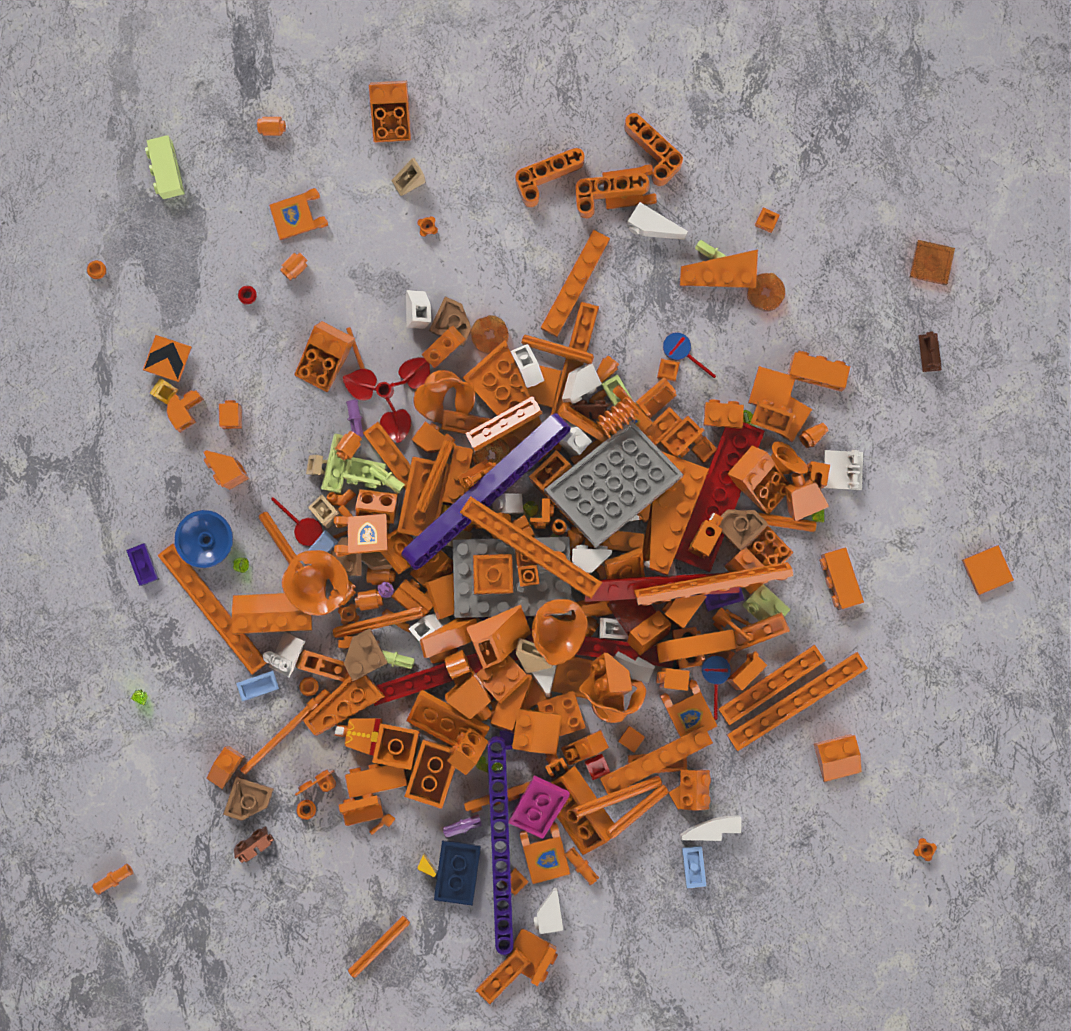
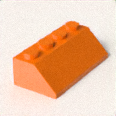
(267, 614)
(588, 830)

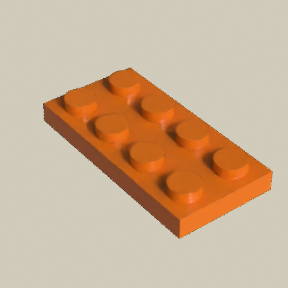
(411, 520)
(442, 719)

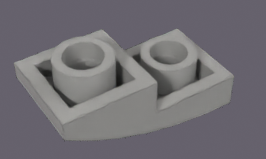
(638, 669)

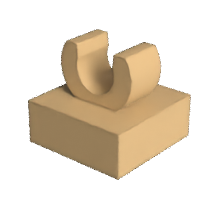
(314, 465)

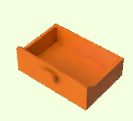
(747, 671)

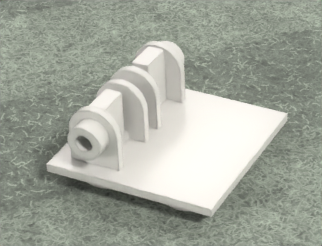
(844, 469)
(285, 655)

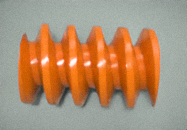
(617, 416)

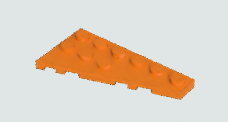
(502, 387)
(672, 513)

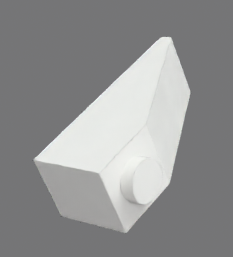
(652, 224)

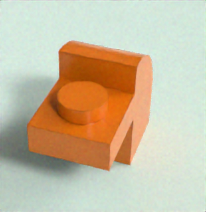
(179, 408)

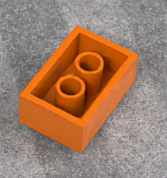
(431, 775)

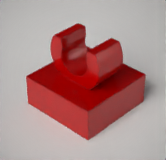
(597, 766)

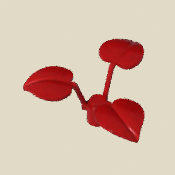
(363, 382)

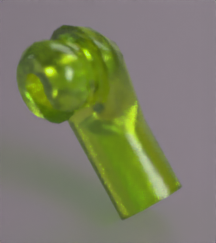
(483, 766)

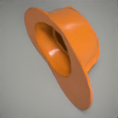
(787, 459)

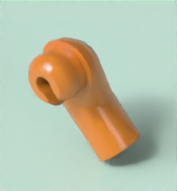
(339, 499)

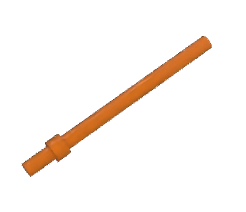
(312, 705)

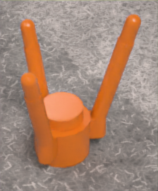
(723, 618)

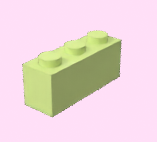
(164, 167)

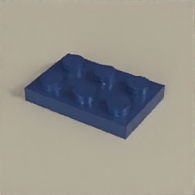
(457, 872)

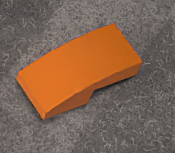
(526, 570)

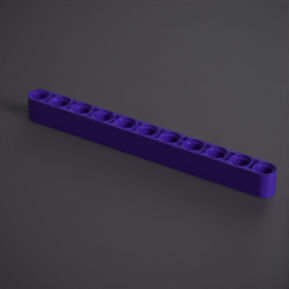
(486, 490)
(497, 835)

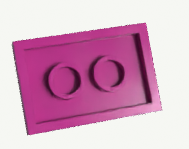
(538, 807)

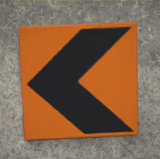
(167, 358)

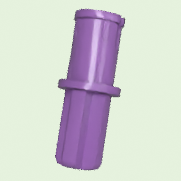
(354, 417)
(386, 590)
(462, 826)

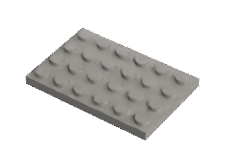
(613, 483)
(489, 605)

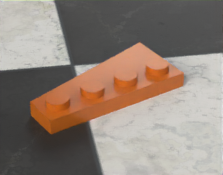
(728, 271)
(343, 703)

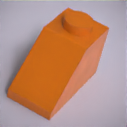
(225, 766)

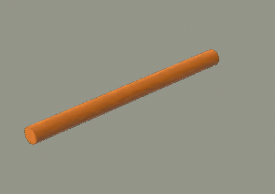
(355, 348)

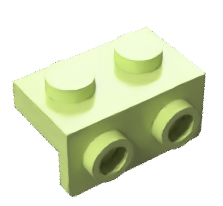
(358, 471)
(764, 604)

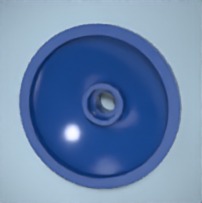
(191, 535)

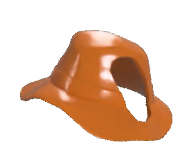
(430, 396)
(307, 585)
(557, 638)
(613, 709)

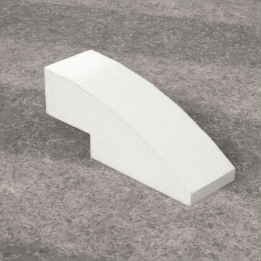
(712, 829)

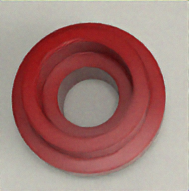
(247, 289)

